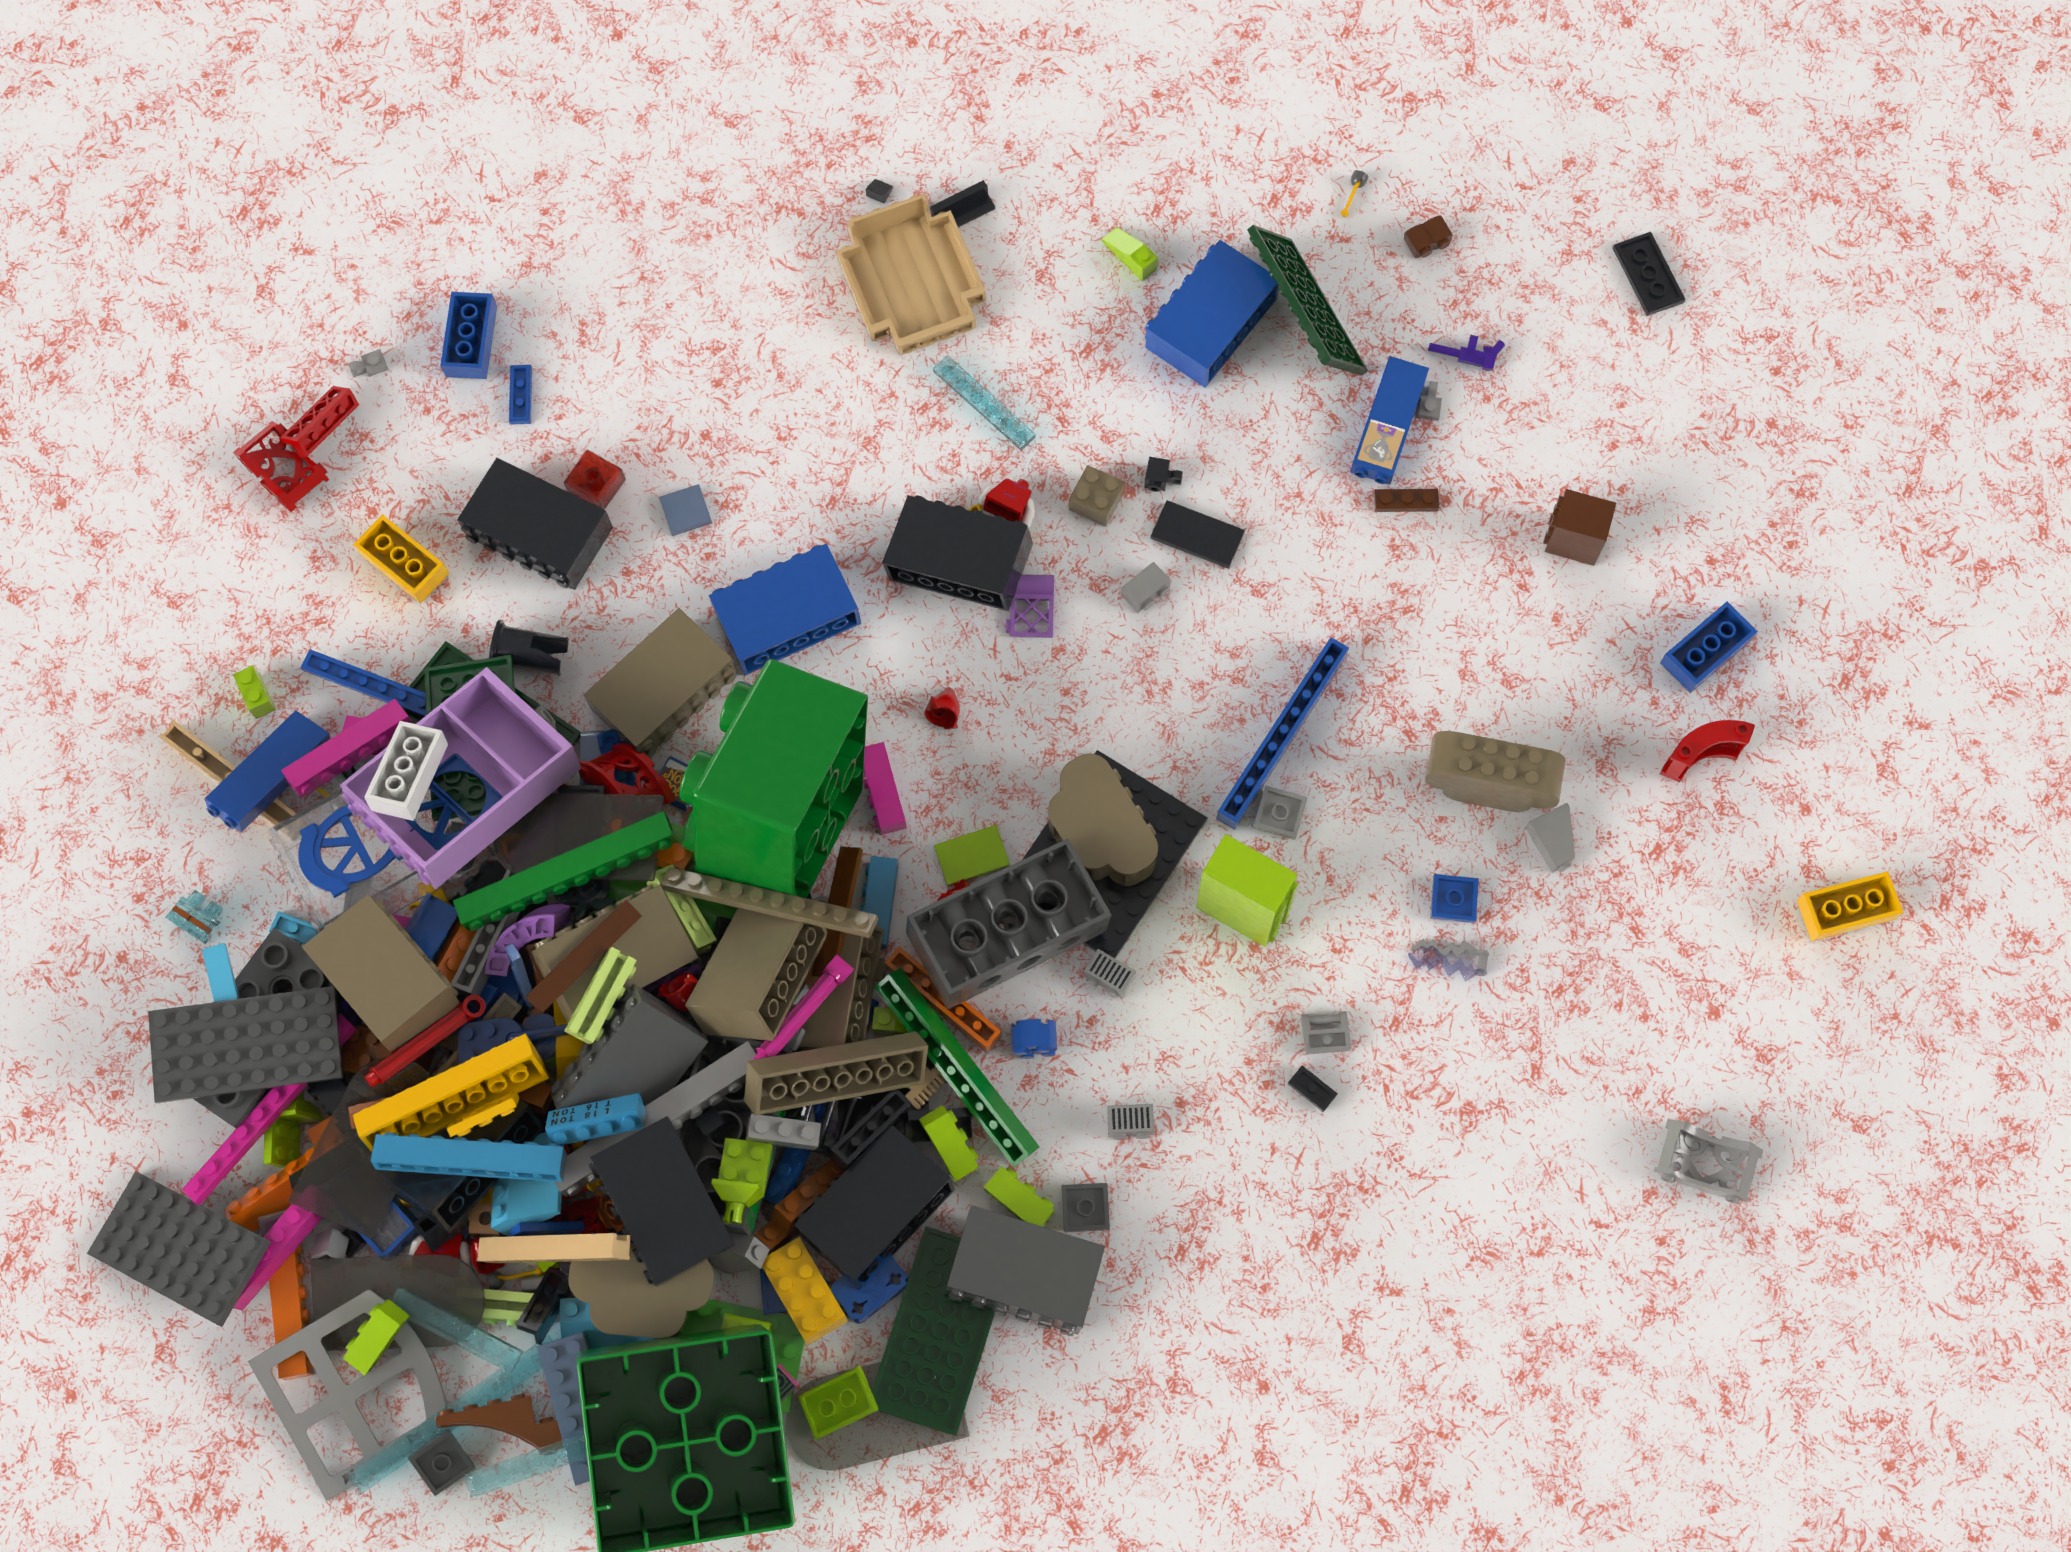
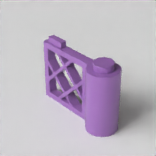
(1038, 589)

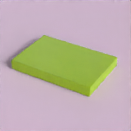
(972, 855)
(838, 1402)

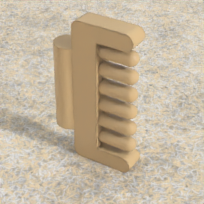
(929, 1078)

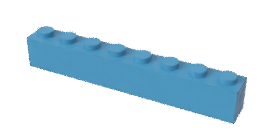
(469, 1158)

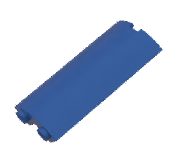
(431, 924)

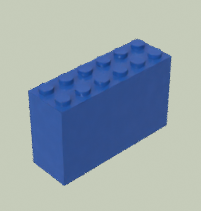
(1211, 313)
(785, 608)

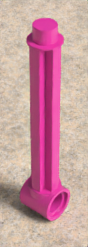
(833, 975)

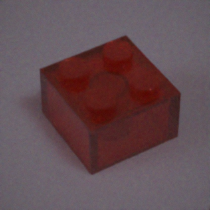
(594, 479)

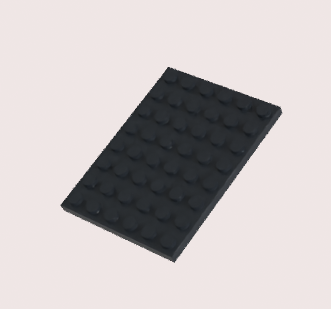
(1175, 831)

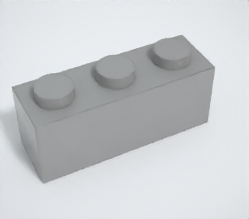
(783, 1132)

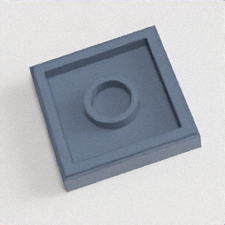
(685, 510)

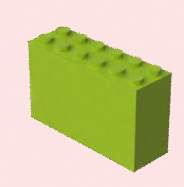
(1246, 890)

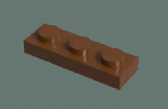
(1406, 500)

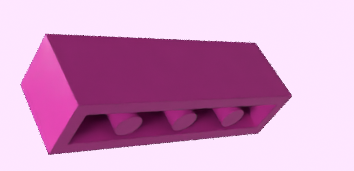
(883, 790)

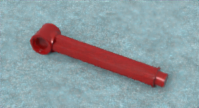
(425, 1041)

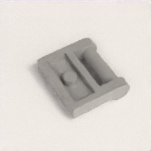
(1326, 1039)

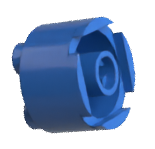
(1033, 1038)

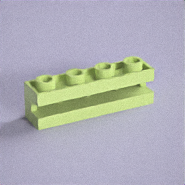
(688, 915)
(600, 996)
(504, 1306)

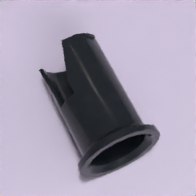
(528, 648)

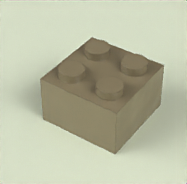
(1096, 495)

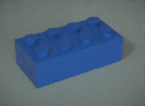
(468, 335)
(1708, 647)

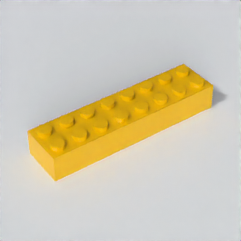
(454, 1092)

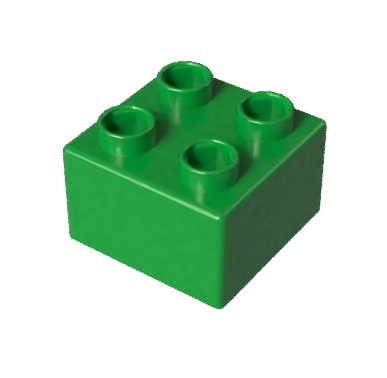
(777, 780)
(685, 1439)

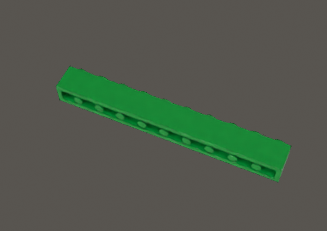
(565, 871)
(957, 1067)

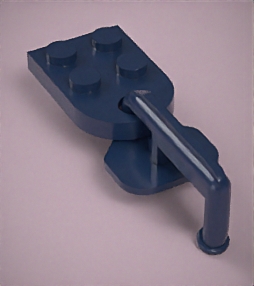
(484, 1035)

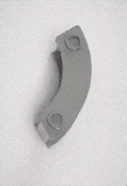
(1736, 1148)

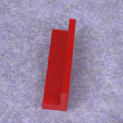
(322, 421)

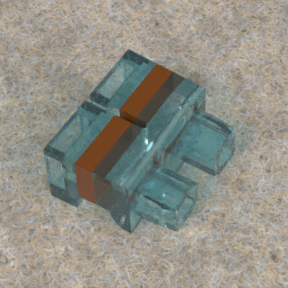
(193, 919)

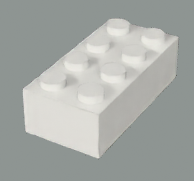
(406, 770)

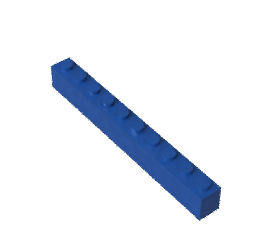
(1282, 733)

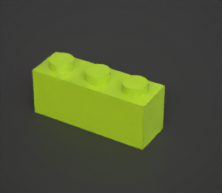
(950, 1142)
(1019, 1197)
(375, 1336)

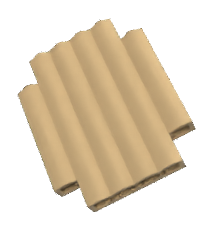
(911, 274)

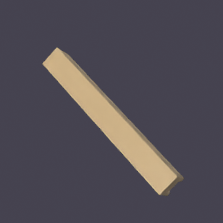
(215, 766)
(554, 1248)

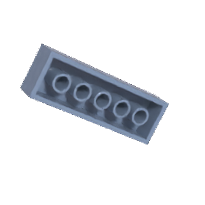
(561, 1376)

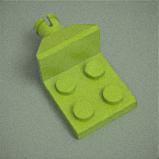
(284, 1135)
(742, 1176)

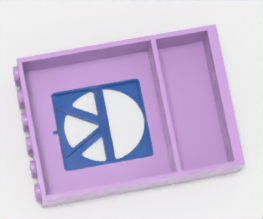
(498, 742)

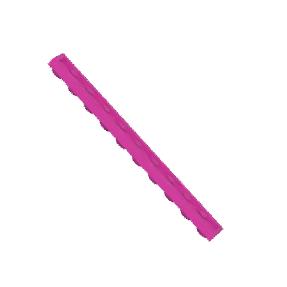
(249, 1132)

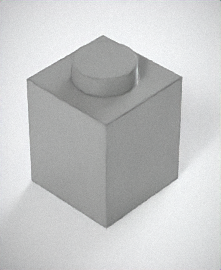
(329, 1244)

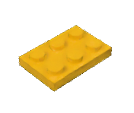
(483, 1115)

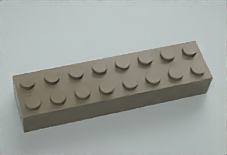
(835, 1073)

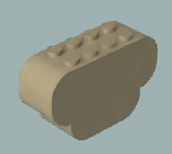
(1494, 772)
(1102, 822)
(629, 1305)

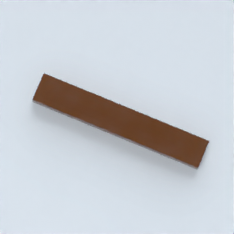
(840, 895)
(583, 956)

